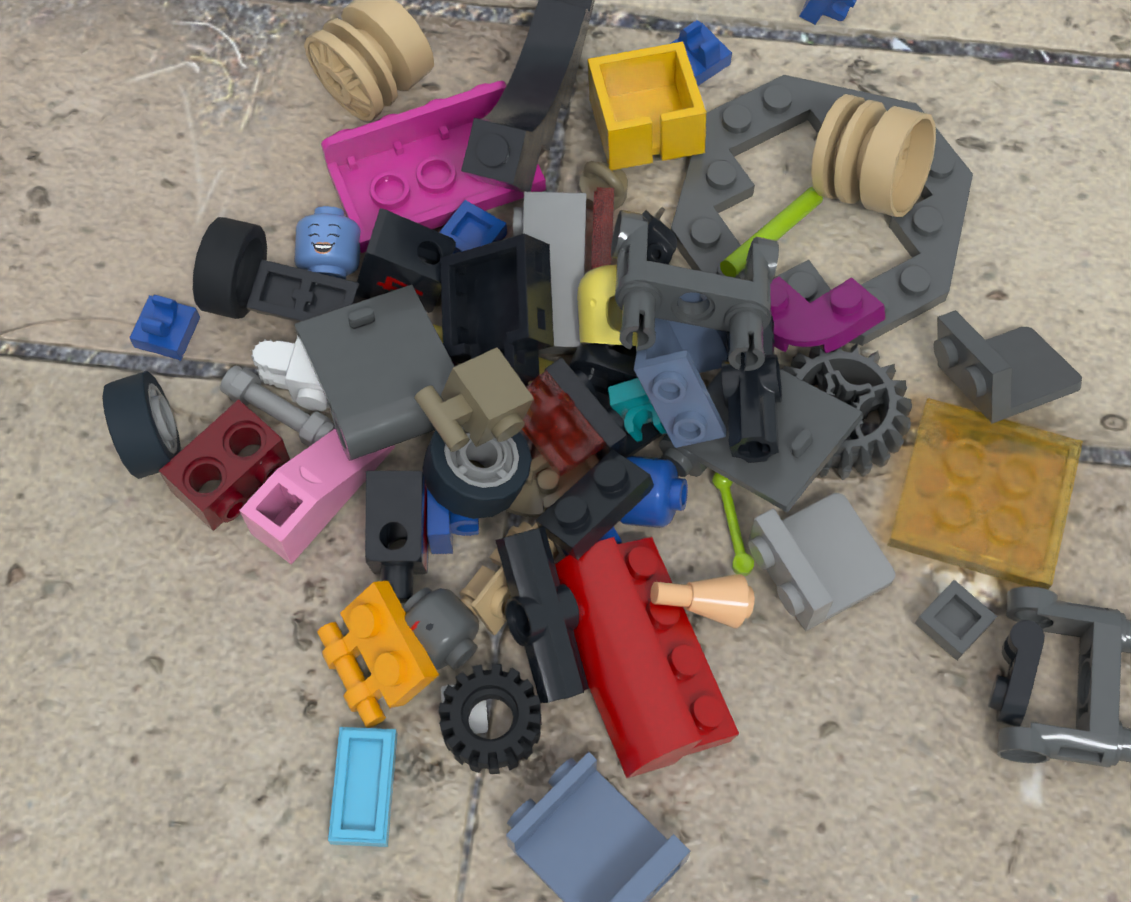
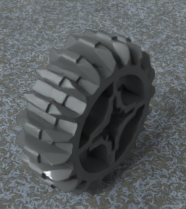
(867, 388)

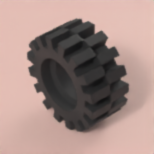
(486, 685)

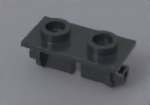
(661, 240)

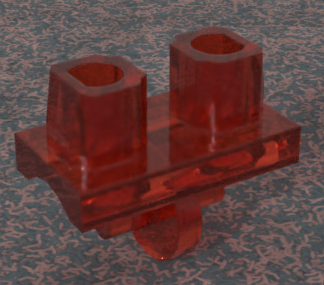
(558, 426)

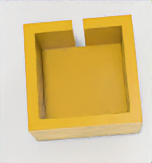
(647, 105)

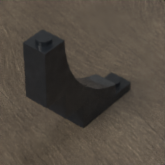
(509, 140)

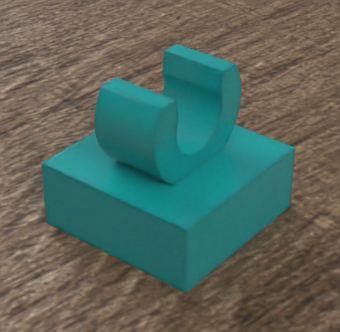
(634, 407)

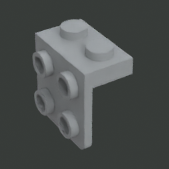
(820, 559)

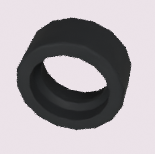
(228, 266)

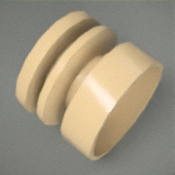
(369, 56)
(873, 155)

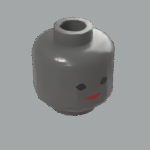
(442, 626)

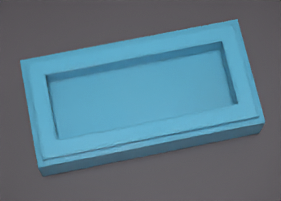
(363, 787)

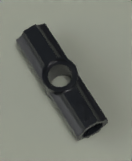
(753, 403)
(542, 615)

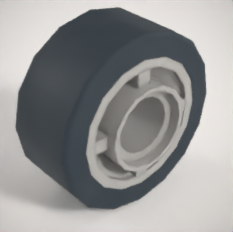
(140, 423)
(472, 489)

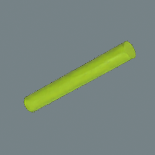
(773, 230)

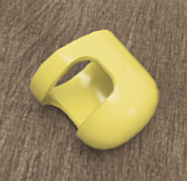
(597, 309)

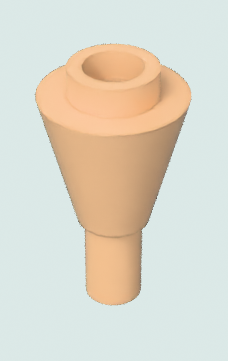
(719, 599)

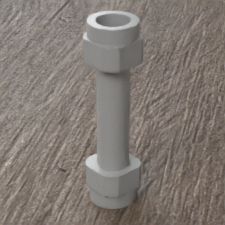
(247, 387)

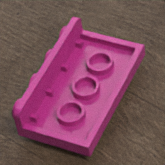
(415, 163)

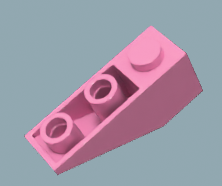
(306, 495)

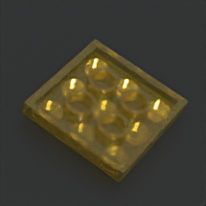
(986, 494)

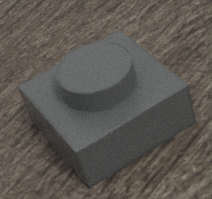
(955, 620)

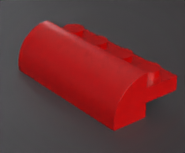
(642, 659)

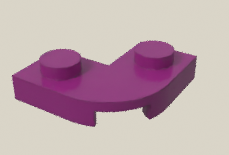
(826, 321)

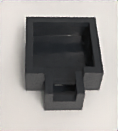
(499, 300)

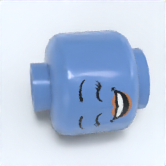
(328, 243)

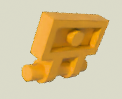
(389, 648)

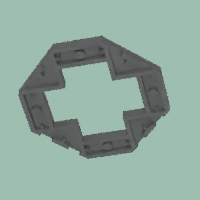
(718, 182)

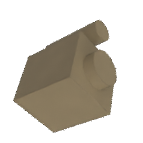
(480, 397)

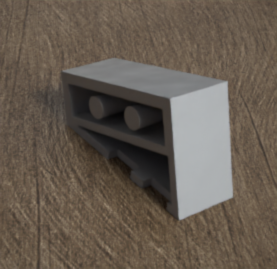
(561, 222)

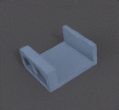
(673, 380)
(592, 840)

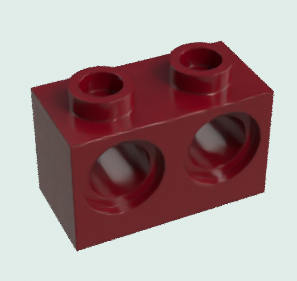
(215, 457)

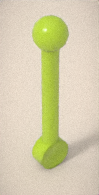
(742, 562)

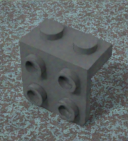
(1004, 371)

